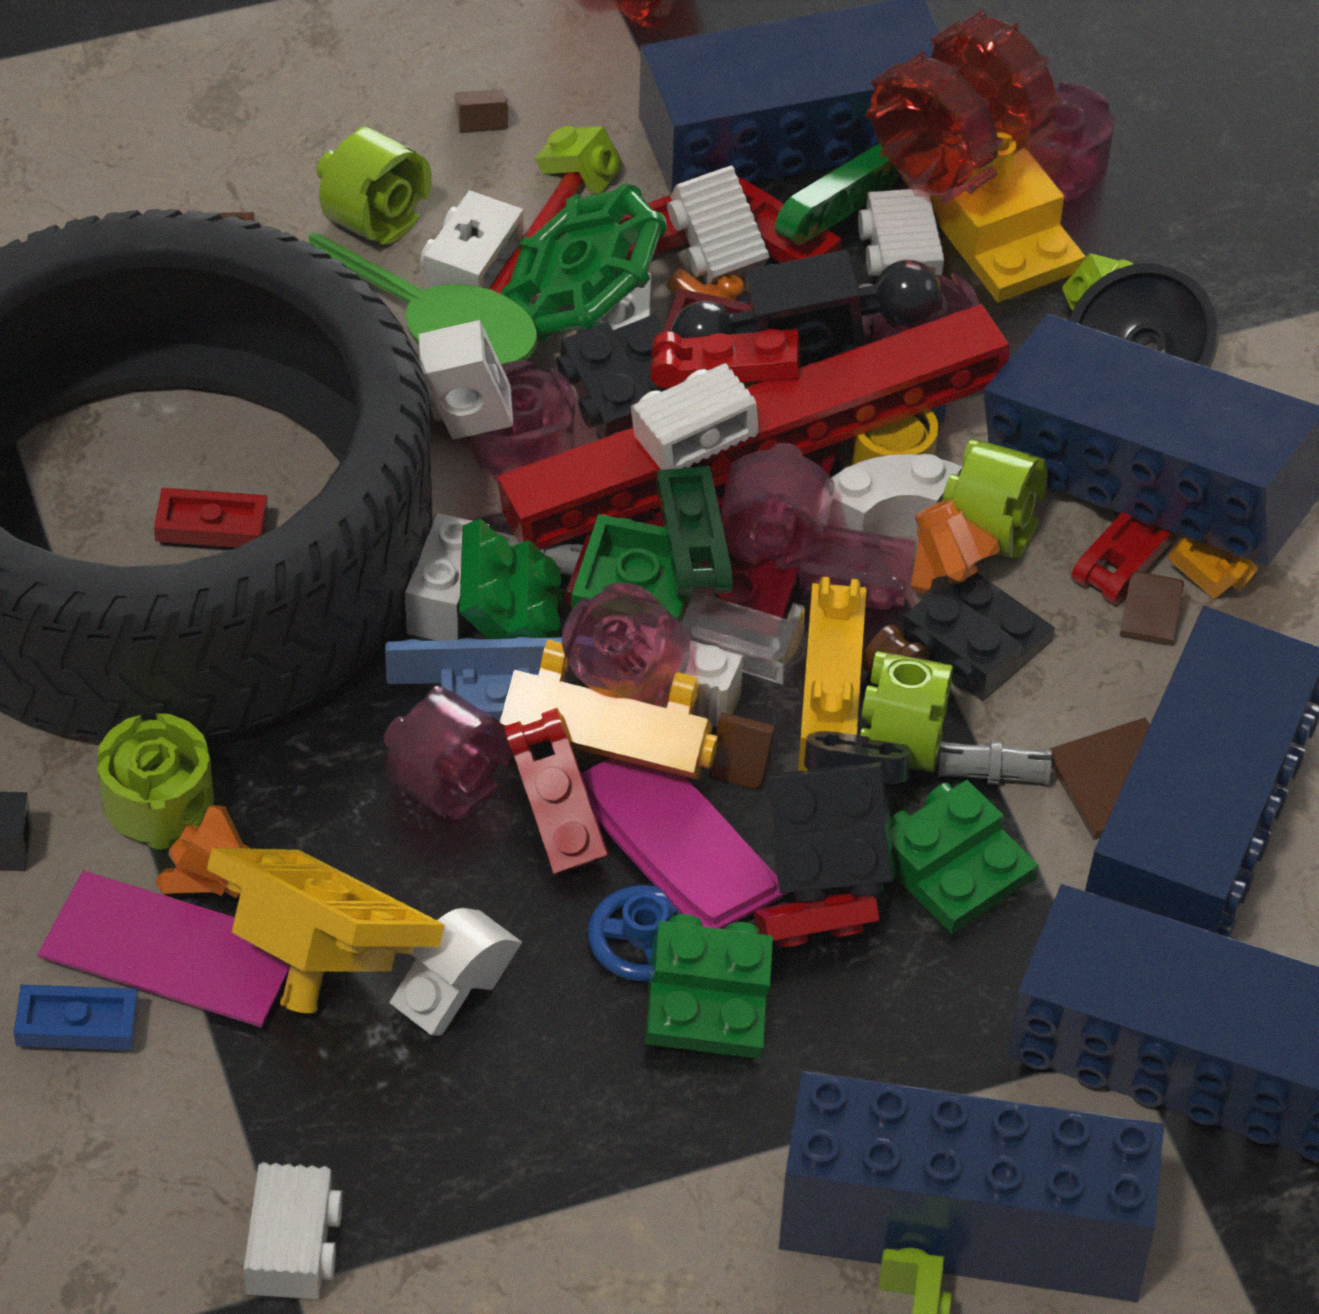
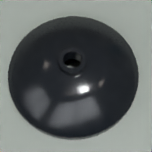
(1153, 306)

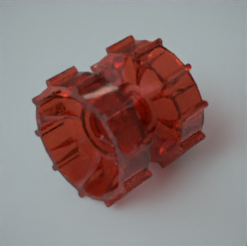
(945, 111)

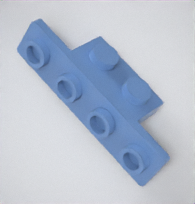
(468, 666)

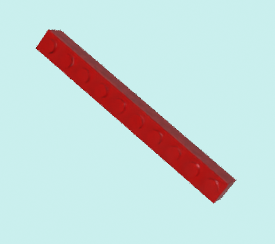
(821, 407)

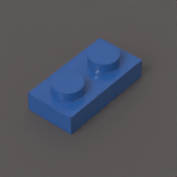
(76, 1017)

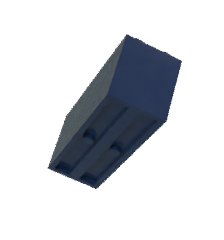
(775, 91)
(1159, 437)
(1210, 774)
(1174, 1019)
(973, 1180)

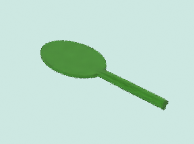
(447, 305)

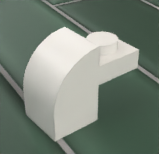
(469, 956)

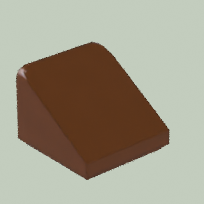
(481, 110)
(1152, 607)
(742, 751)

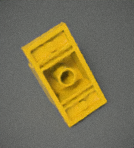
(1011, 226)
(317, 918)

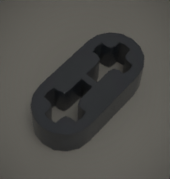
(838, 749)

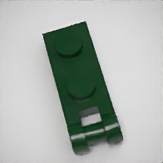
(693, 530)

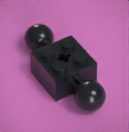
(821, 302)

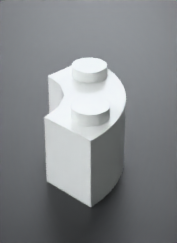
(888, 492)

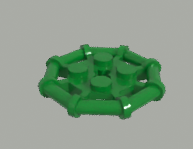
(587, 261)

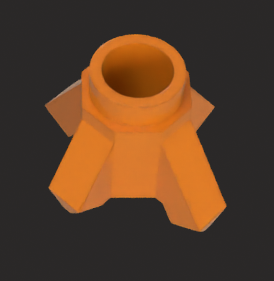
(948, 545)
(192, 855)

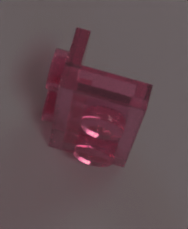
(876, 560)

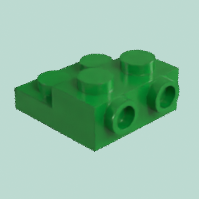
(631, 554)
(508, 587)
(958, 855)
(708, 987)

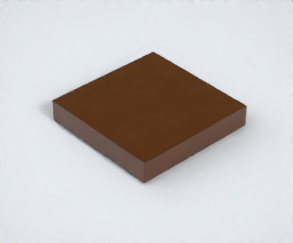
(1096, 770)

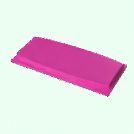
(680, 842)
(164, 949)

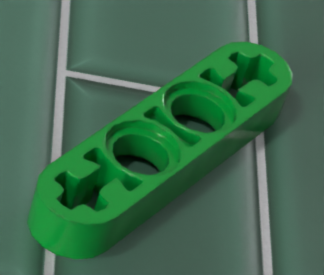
(835, 196)

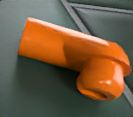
(726, 287)

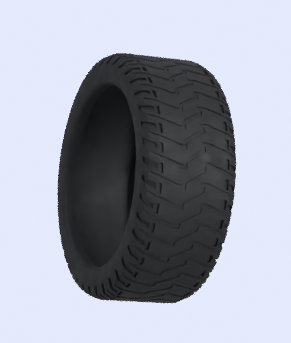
(242, 315)

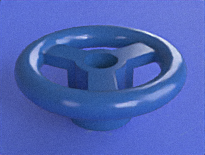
(642, 911)

